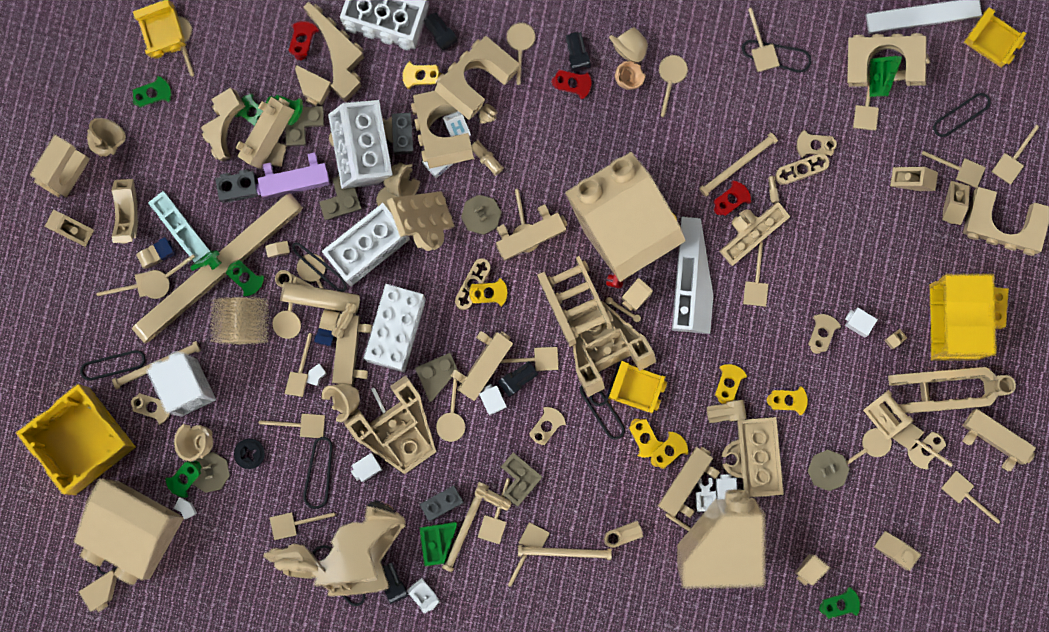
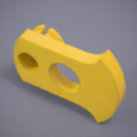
(410, 75)
(499, 292)
(729, 372)
(799, 400)
(677, 443)
(645, 449)

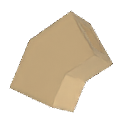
(277, 249)
(895, 339)

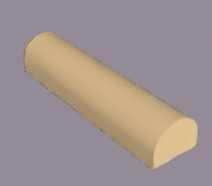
(317, 297)

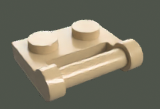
(884, 418)

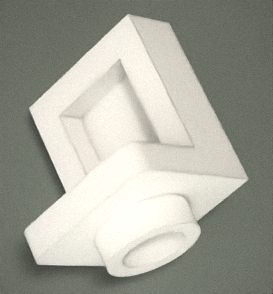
(423, 595)

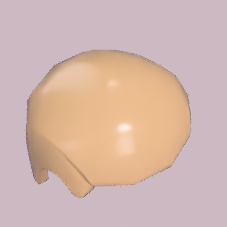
(629, 75)

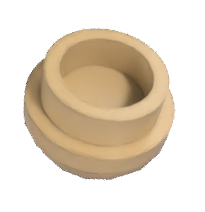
(487, 113)

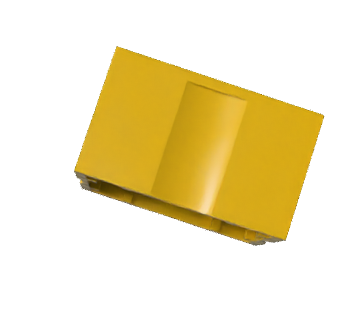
(962, 318)
(75, 440)

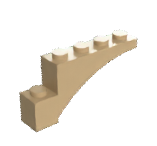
(343, 53)

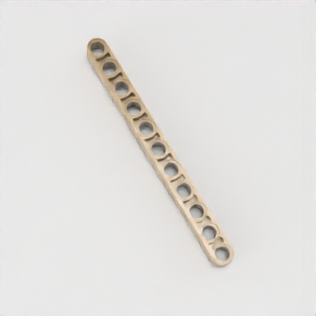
(207, 278)

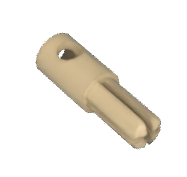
(774, 196)

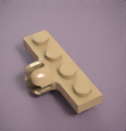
(752, 231)

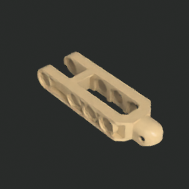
(993, 387)

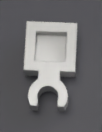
(705, 497)

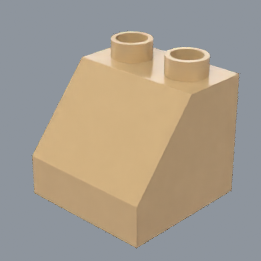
(625, 216)
(125, 530)
(724, 545)

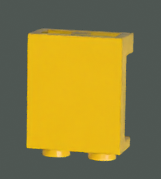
(160, 28)
(995, 39)
(637, 388)

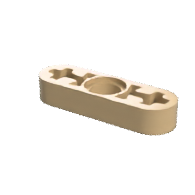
(787, 169)
(475, 269)

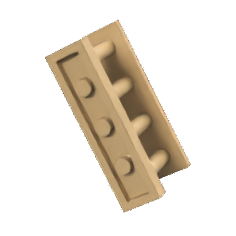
(556, 299)

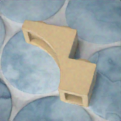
(215, 132)

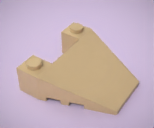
(602, 347)
(400, 433)

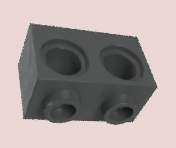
(402, 133)
(237, 191)
(441, 503)

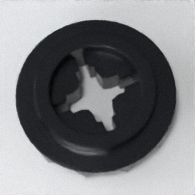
(240, 451)

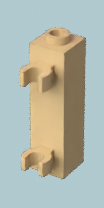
(265, 132)
(530, 236)
(346, 353)
(485, 365)
(999, 437)
(686, 481)

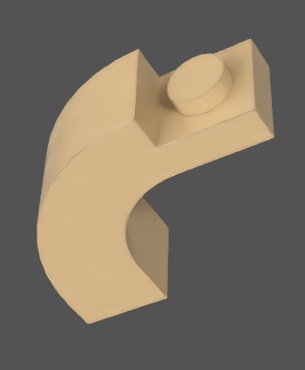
(125, 211)

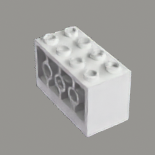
(389, 27)
(360, 144)
(365, 245)
(395, 328)
(181, 384)

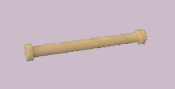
(738, 164)
(142, 371)
(463, 531)
(564, 552)

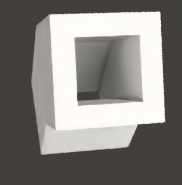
(316, 374)
(186, 508)

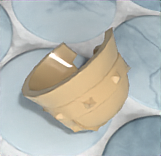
(104, 136)
(399, 182)
(345, 399)
(193, 442)

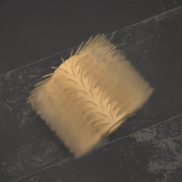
(240, 320)

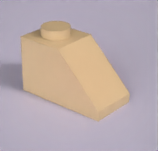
(313, 87)
(914, 178)
(956, 203)
(69, 228)
(636, 295)
(897, 551)
(811, 570)
(99, 592)

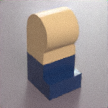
(156, 253)
(328, 322)

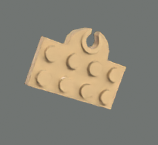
(423, 217)
(756, 457)

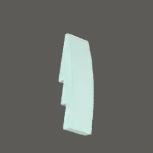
(178, 226)

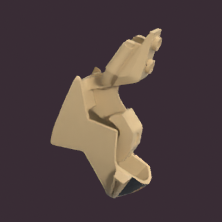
(356, 556)

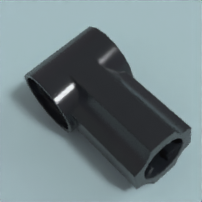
(442, 34)
(578, 56)
(514, 381)
(396, 589)

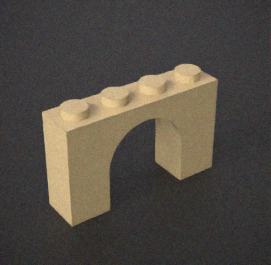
(863, 48)
(483, 55)
(438, 150)
(59, 167)
(980, 224)

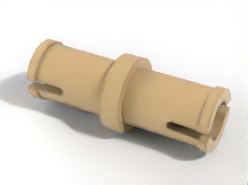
(486, 157)

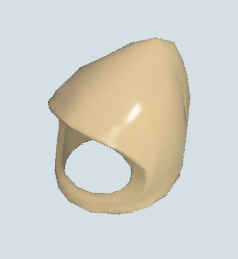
(630, 45)

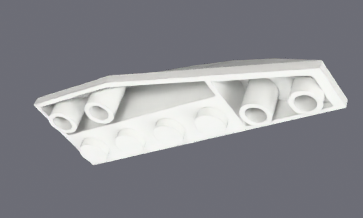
(693, 282)

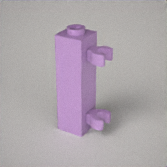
(293, 181)

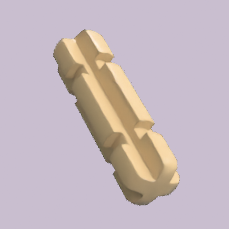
(344, 320)
(492, 498)

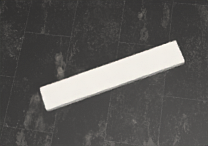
(923, 15)

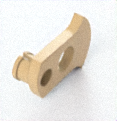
(804, 147)
(827, 323)
(160, 414)
(551, 415)
(922, 460)

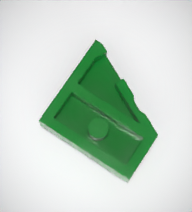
(882, 75)
(436, 542)

